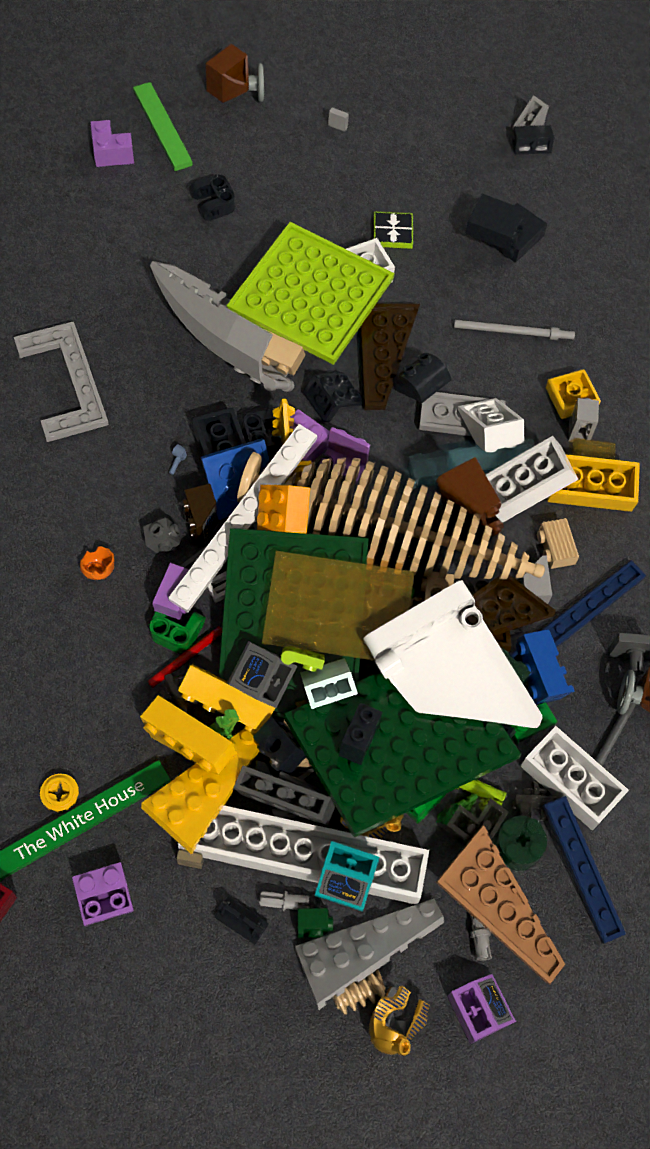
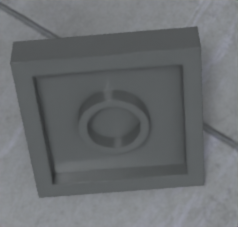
(633, 647)

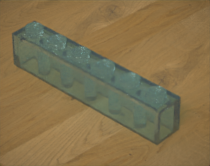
(429, 466)

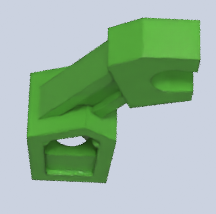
(226, 723)

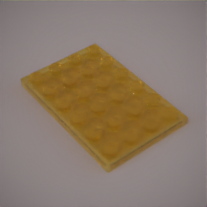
(332, 603)

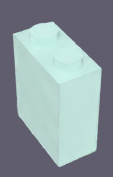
(329, 684)

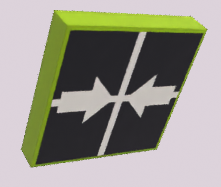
(394, 229)

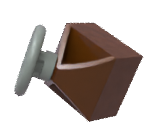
(229, 76)
(632, 693)

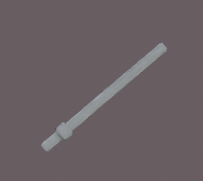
(553, 333)

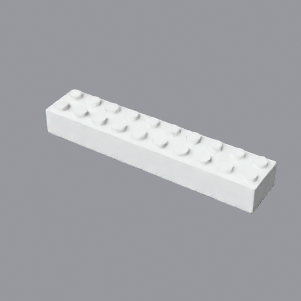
(301, 851)

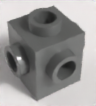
(161, 535)

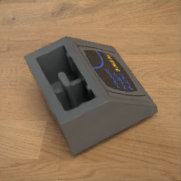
(261, 674)

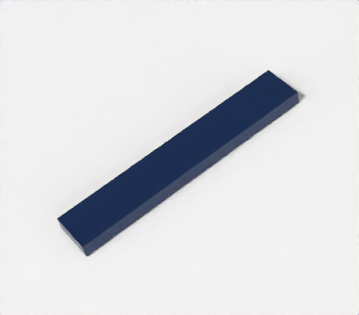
(584, 870)

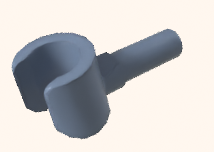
(180, 454)

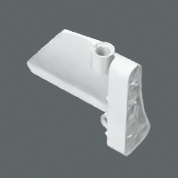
(451, 665)

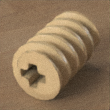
(360, 991)

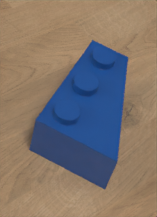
(546, 675)

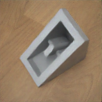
(533, 114)

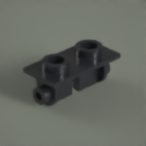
(241, 920)

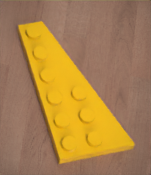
(197, 796)

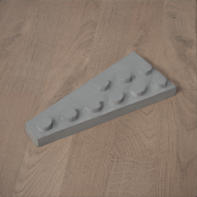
(358, 951)

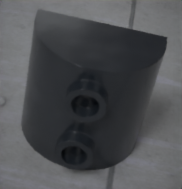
(422, 377)

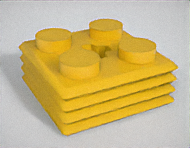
(567, 388)

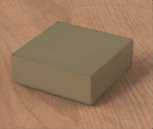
(186, 859)

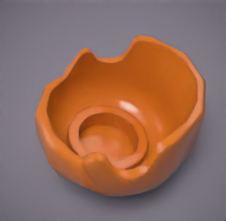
(97, 564)

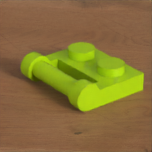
(309, 659)

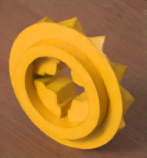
(51, 785)

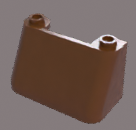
(471, 489)

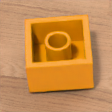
(283, 508)

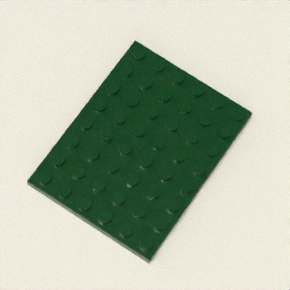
(248, 589)
(409, 758)

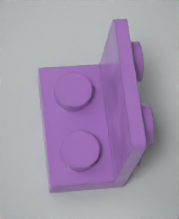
(349, 447)

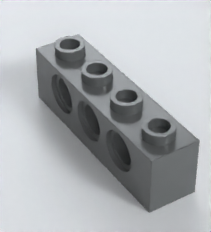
(285, 795)

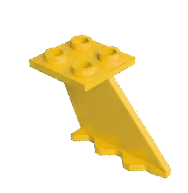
(282, 424)

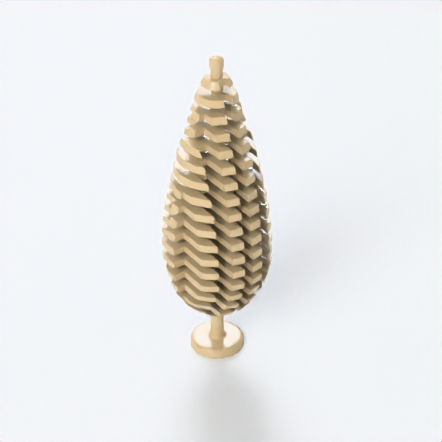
(397, 525)

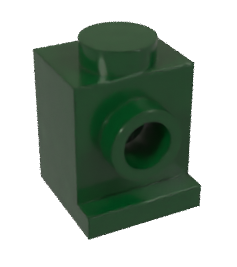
(314, 922)

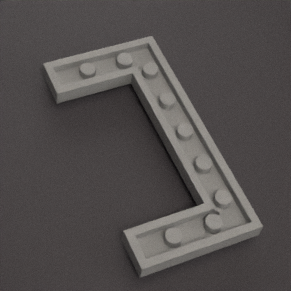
(92, 411)

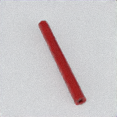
(187, 655)

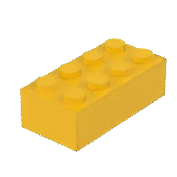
(601, 484)

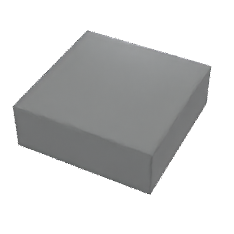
(338, 119)

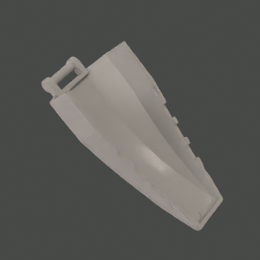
(217, 326)

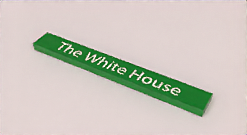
(82, 818)

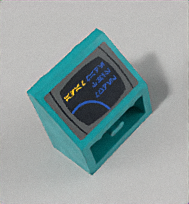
(347, 876)

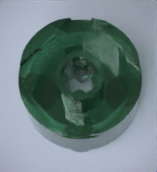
(528, 832)

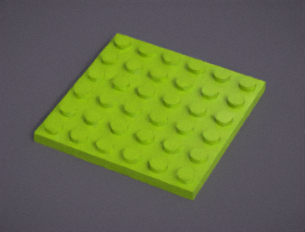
(311, 292)

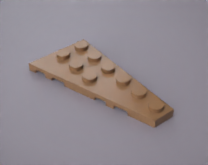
(494, 898)

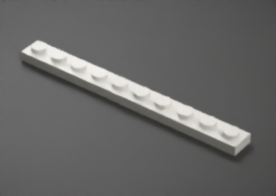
(242, 517)

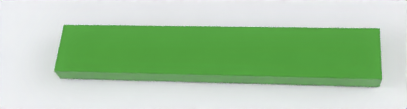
(162, 126)

